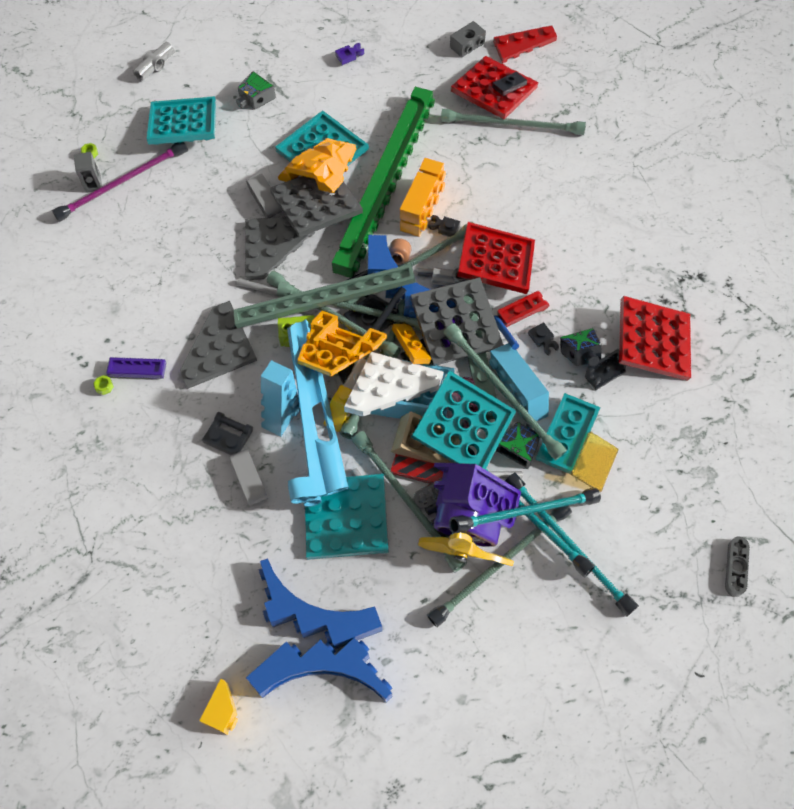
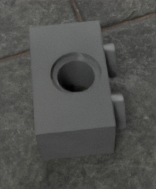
(467, 39)
(87, 171)

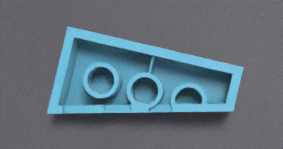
(520, 381)
(278, 398)

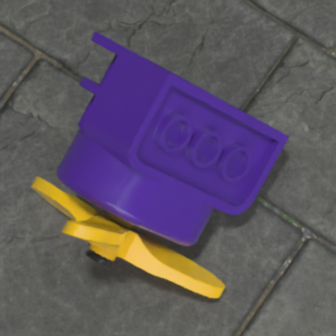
(470, 492)

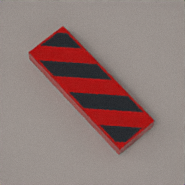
(415, 469)

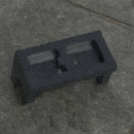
(605, 371)

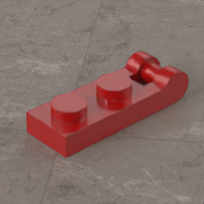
(522, 308)

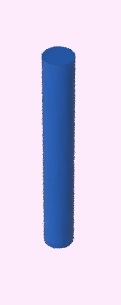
(505, 332)

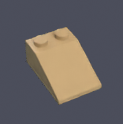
(409, 447)

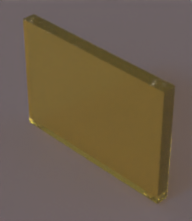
(594, 461)

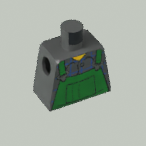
(255, 91)

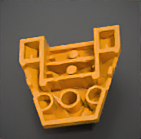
(323, 162)
(333, 348)

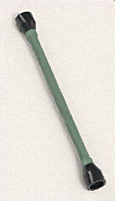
(440, 613)

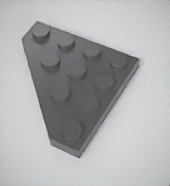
(268, 244)
(217, 348)

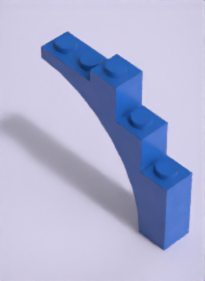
(380, 260)
(311, 619)
(349, 662)

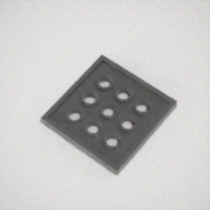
(312, 208)
(456, 293)

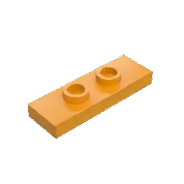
(411, 344)

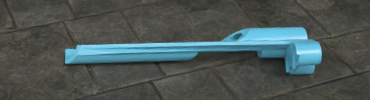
(323, 457)

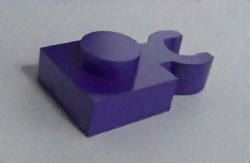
(348, 54)

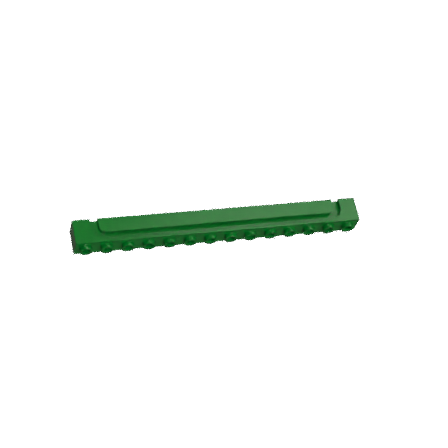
(383, 183)

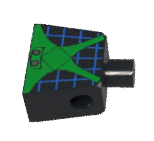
(581, 347)
(519, 444)

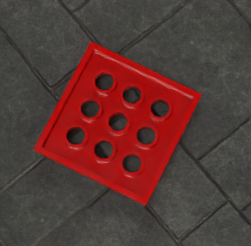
(481, 79)
(487, 261)
(646, 360)

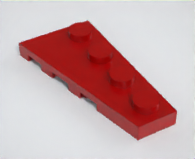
(516, 43)

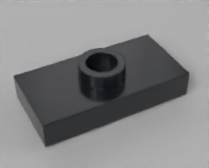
(509, 83)

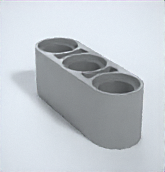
(261, 192)
(248, 477)

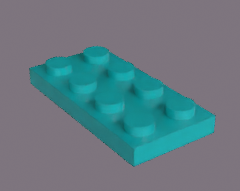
(570, 428)

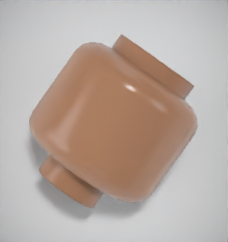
(400, 250)

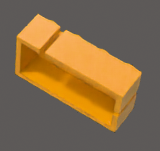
(422, 197)

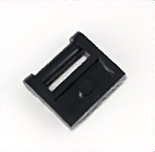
(225, 440)

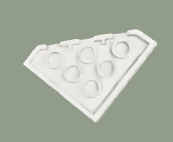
(389, 381)

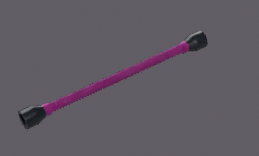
(63, 212)

